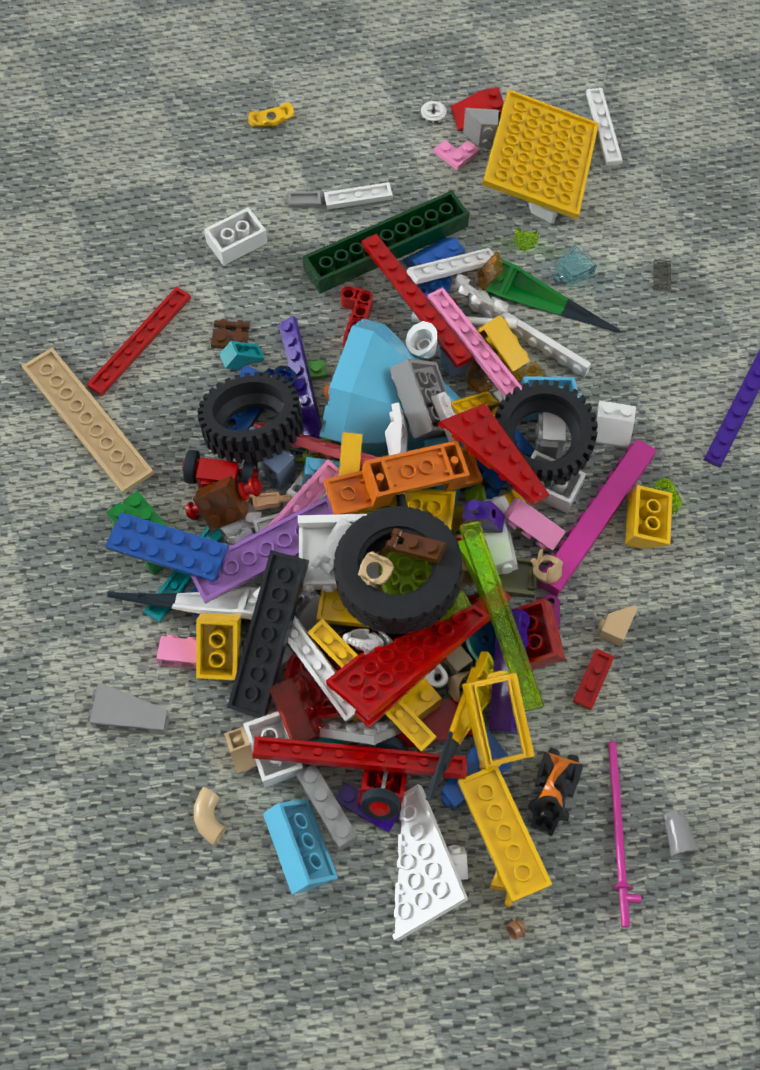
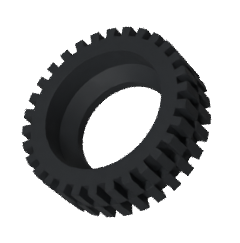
(244, 394)
(562, 404)

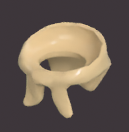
(370, 558)
(553, 573)
(454, 685)

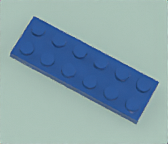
(167, 547)

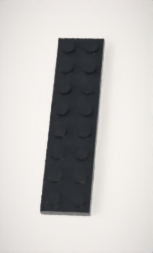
(268, 634)

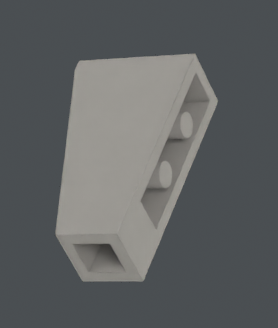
(125, 712)

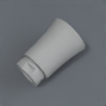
(679, 835)

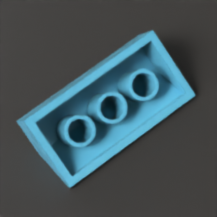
(299, 845)

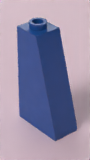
(451, 792)

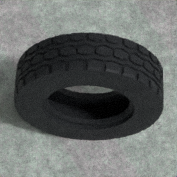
(404, 611)

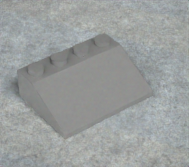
(416, 385)

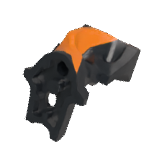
(555, 791)

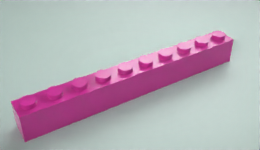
(599, 512)

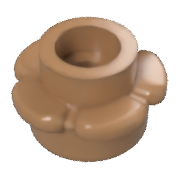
(516, 929)

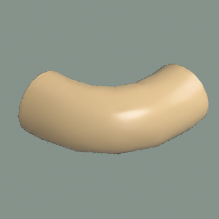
(205, 816)

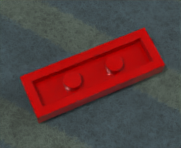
(593, 679)

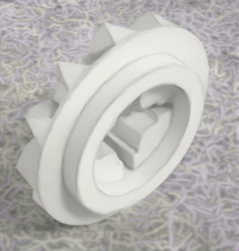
(427, 108)

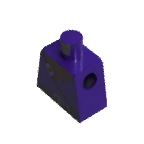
(487, 513)

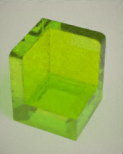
(525, 240)

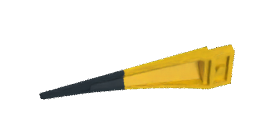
(461, 722)

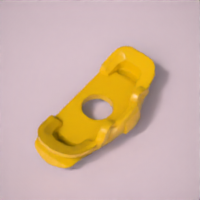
(282, 114)

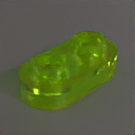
(669, 486)

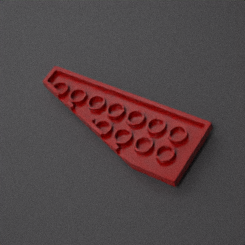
(381, 676)

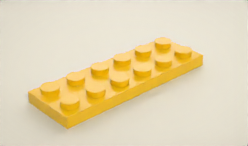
(504, 833)

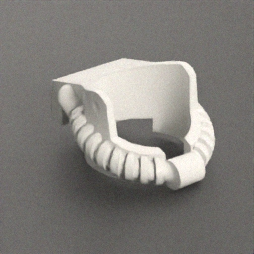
(366, 641)

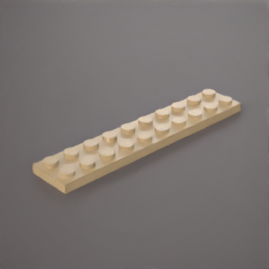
(88, 421)

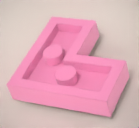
(456, 156)

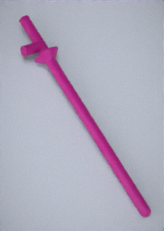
(622, 885)

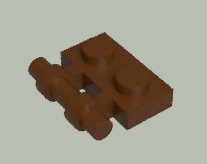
(222, 337)

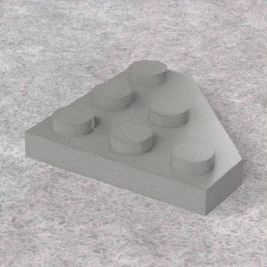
(360, 732)

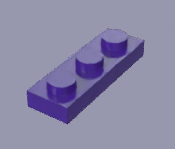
(348, 799)

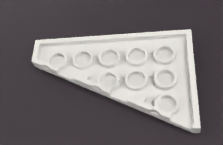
(426, 875)

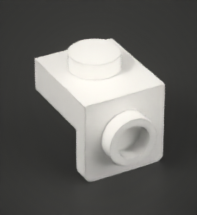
(459, 859)

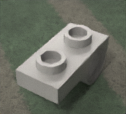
(235, 532)

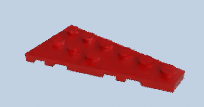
(493, 447)

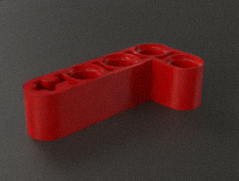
(353, 299)

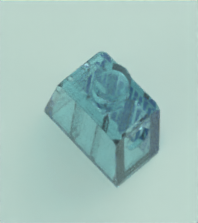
(574, 267)

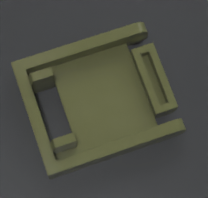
(520, 580)

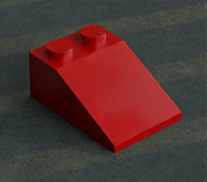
(483, 99)

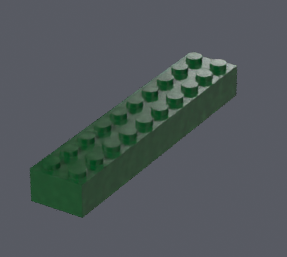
(400, 233)

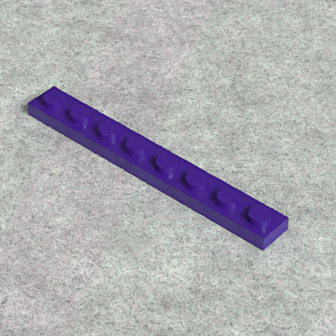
(297, 361)
(735, 416)

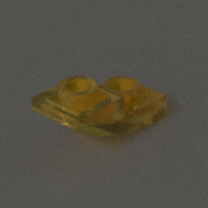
(531, 370)

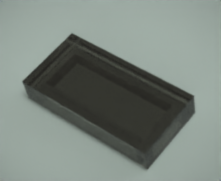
(662, 275)

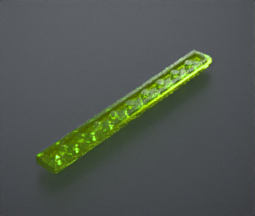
(501, 614)

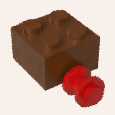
(223, 502)

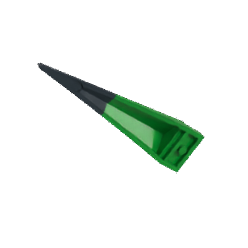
(523, 288)

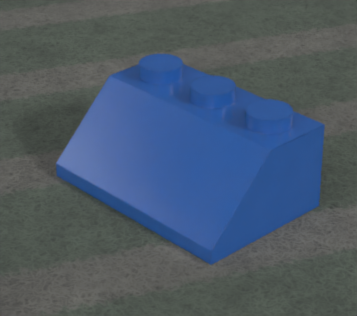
(437, 251)

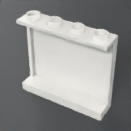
(312, 536)

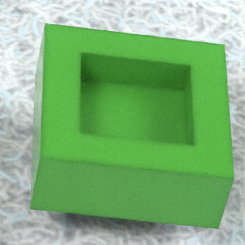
(317, 369)

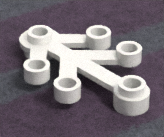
(479, 295)

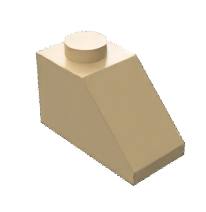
(617, 625)
(240, 750)

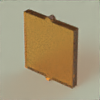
(490, 271)

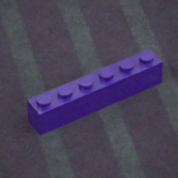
(501, 710)

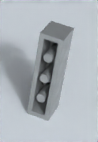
(327, 807)

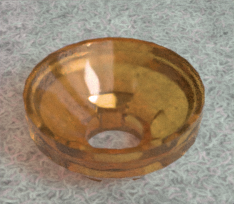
(478, 385)

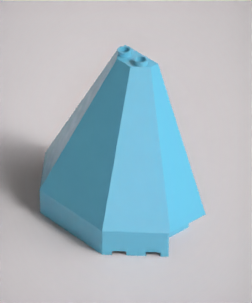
(364, 388)

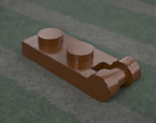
(416, 546)

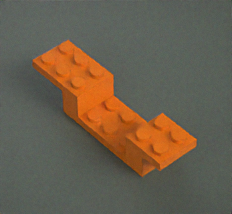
(401, 474)

